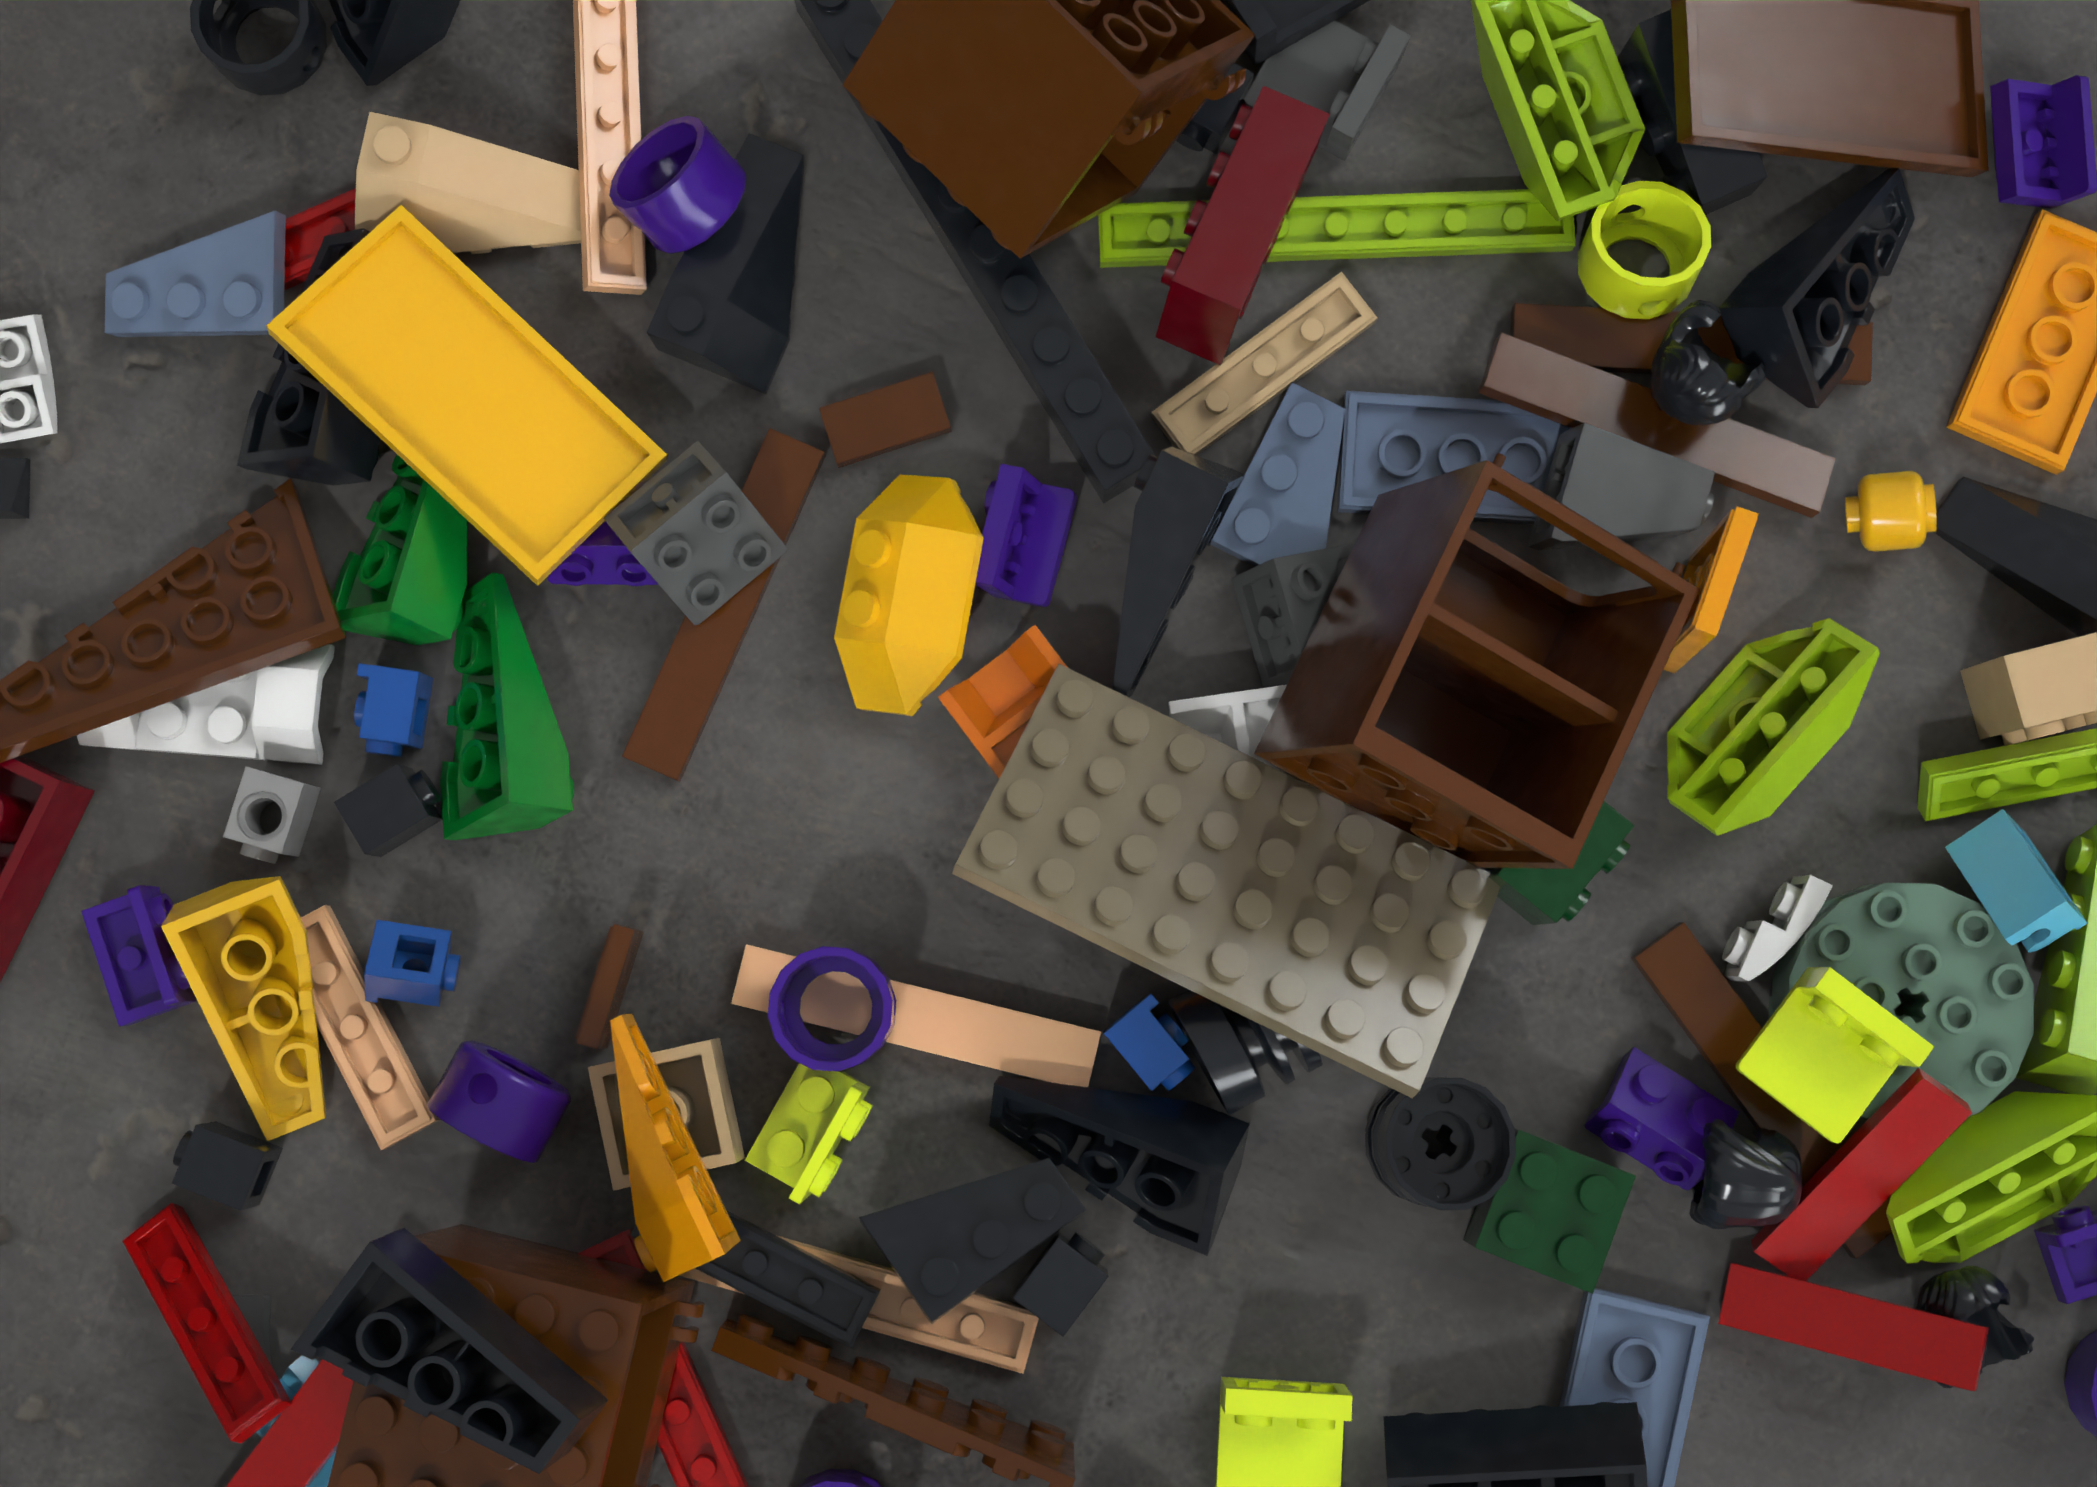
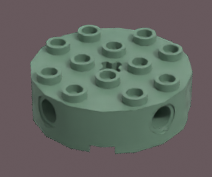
(1949, 962)

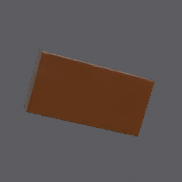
(885, 419)
(608, 986)

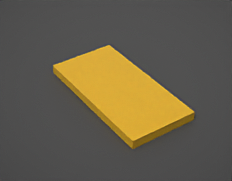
(467, 394)

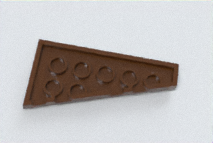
(185, 628)
(913, 1409)

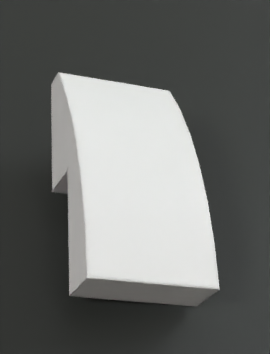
(25, 380)
(1762, 944)

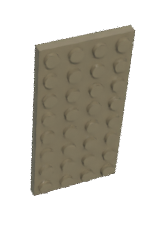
(1231, 879)

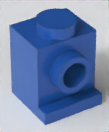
(392, 709)
(405, 947)
(1151, 1045)

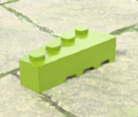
(2065, 1004)

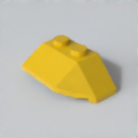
(907, 593)

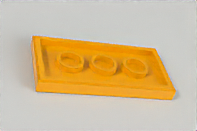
(2039, 350)
(1714, 571)

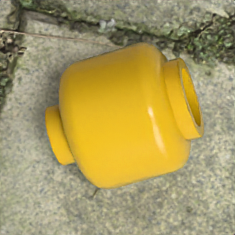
(1892, 511)

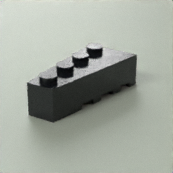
(450, 1353)

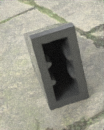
(1622, 489)

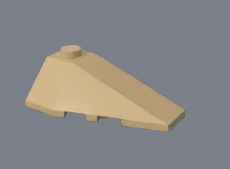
(464, 188)

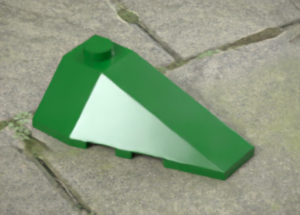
(411, 569)
(508, 747)

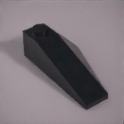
(1814, 291)

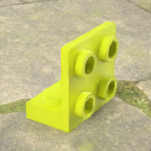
(1829, 1052)
(807, 1128)
(1281, 1433)

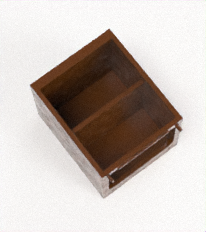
(1471, 684)

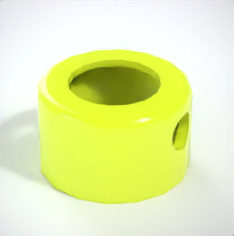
(1665, 220)

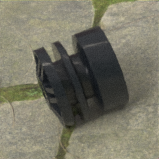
(1233, 1049)
(1474, 1137)

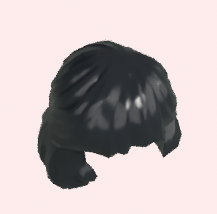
(1694, 381)
(1746, 1179)
(1973, 1297)

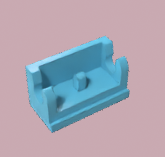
(2015, 883)

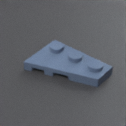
(204, 287)
(1288, 485)

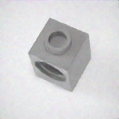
(254, 793)

